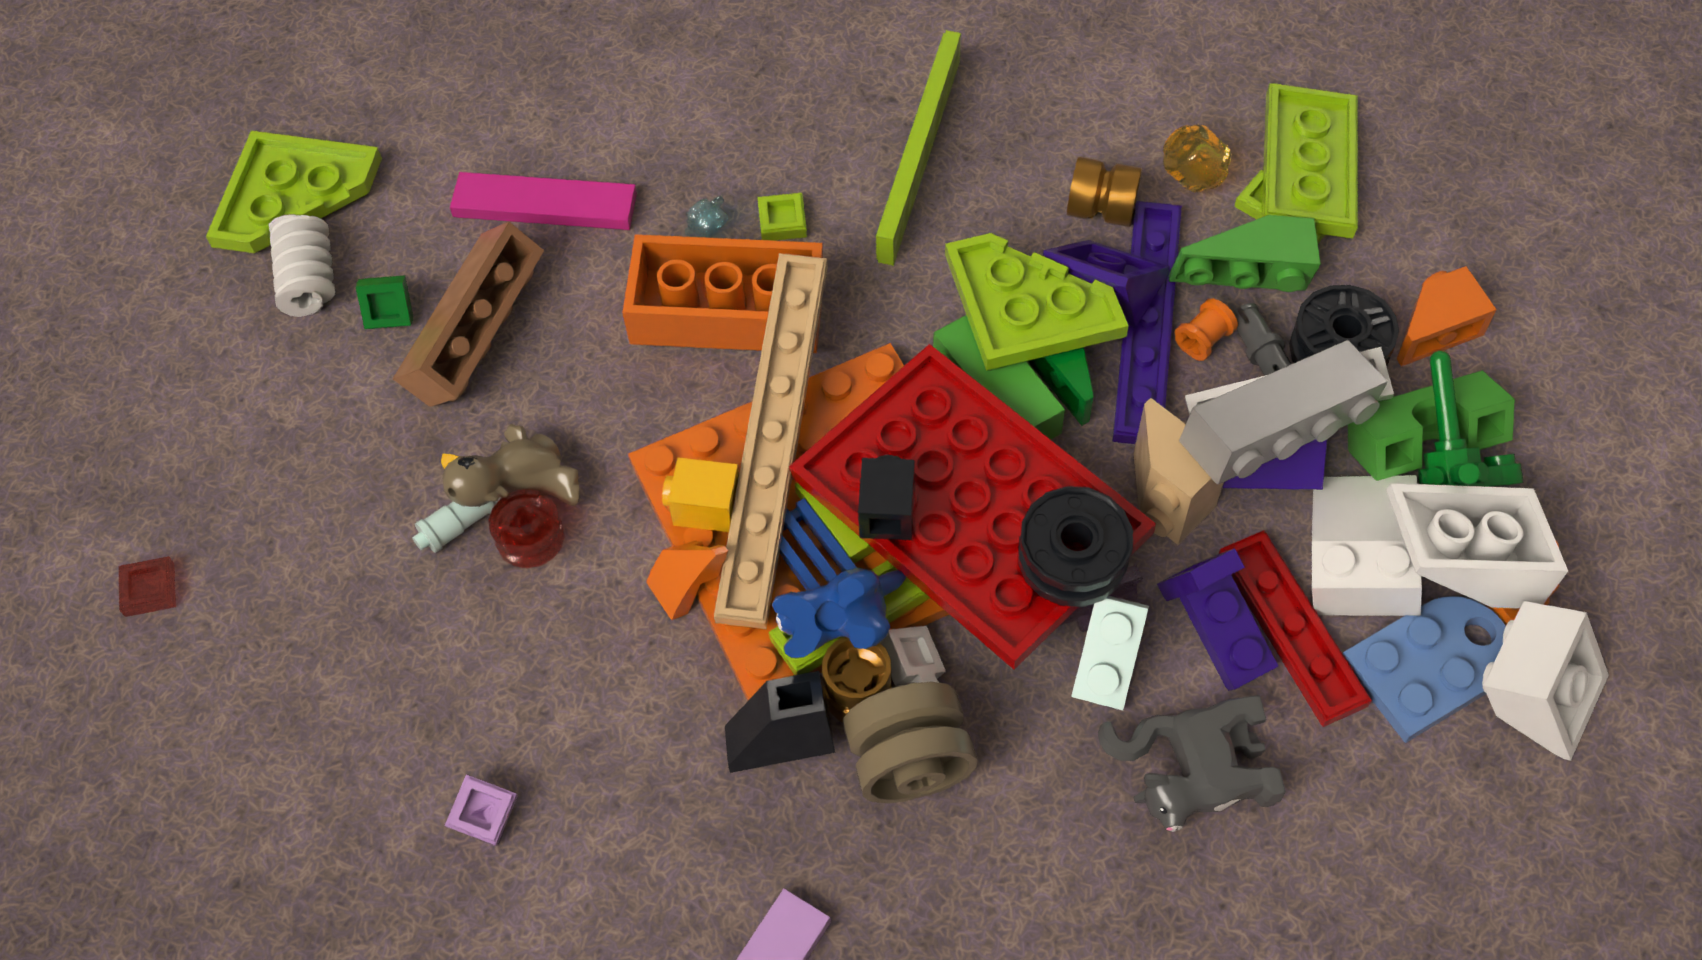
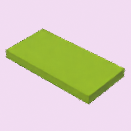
(1312, 157)

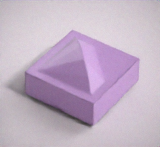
(481, 810)

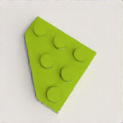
(288, 177)
(1027, 303)

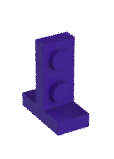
(1222, 618)

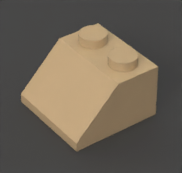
(1168, 479)

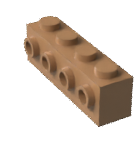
(469, 315)

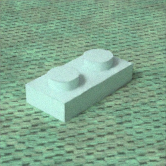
(1110, 652)

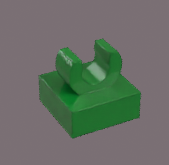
(384, 302)

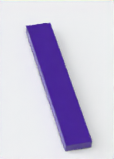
(1147, 346)

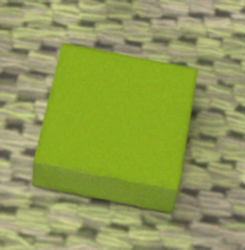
(782, 217)

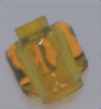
(1196, 158)

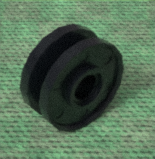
(1342, 315)
(1078, 517)

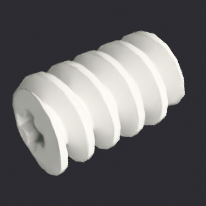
(301, 264)

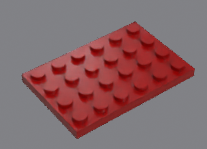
(972, 489)

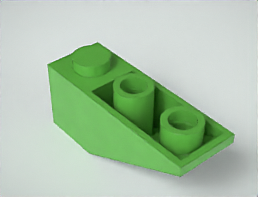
(1258, 254)

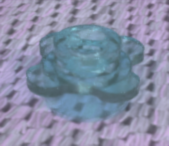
(706, 217)

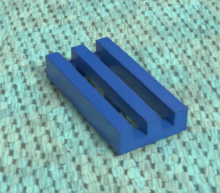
(804, 512)

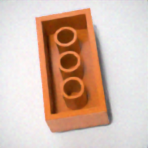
(704, 290)

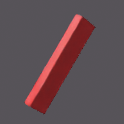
(1296, 631)

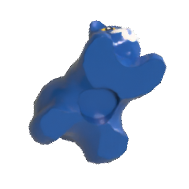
(845, 607)

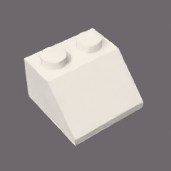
(1547, 676)

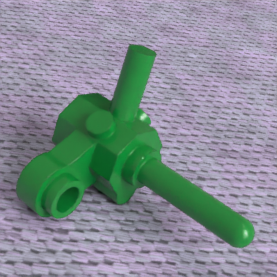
(1452, 460)

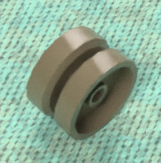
(909, 742)

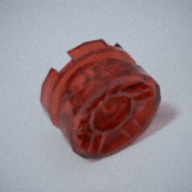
(528, 548)

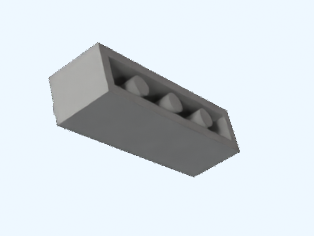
(1282, 412)

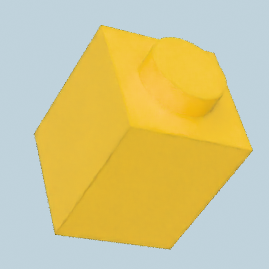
(701, 494)

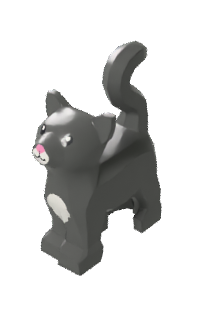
(1206, 754)

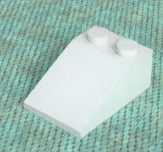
(1480, 541)
(1360, 551)

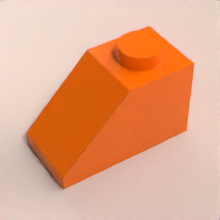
(1446, 314)

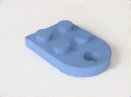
(1426, 664)

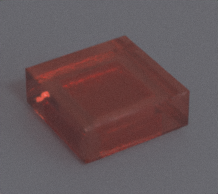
(147, 586)

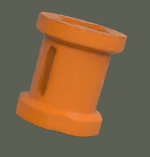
(1206, 329)

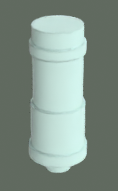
(448, 524)

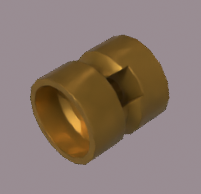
(1104, 191)
(853, 675)

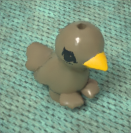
(514, 467)

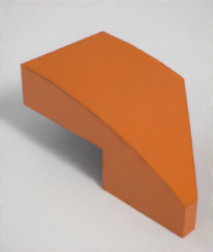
(681, 571)

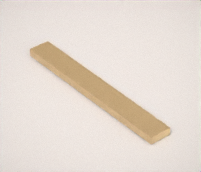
(771, 443)

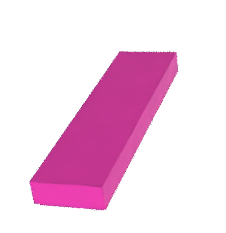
(544, 200)

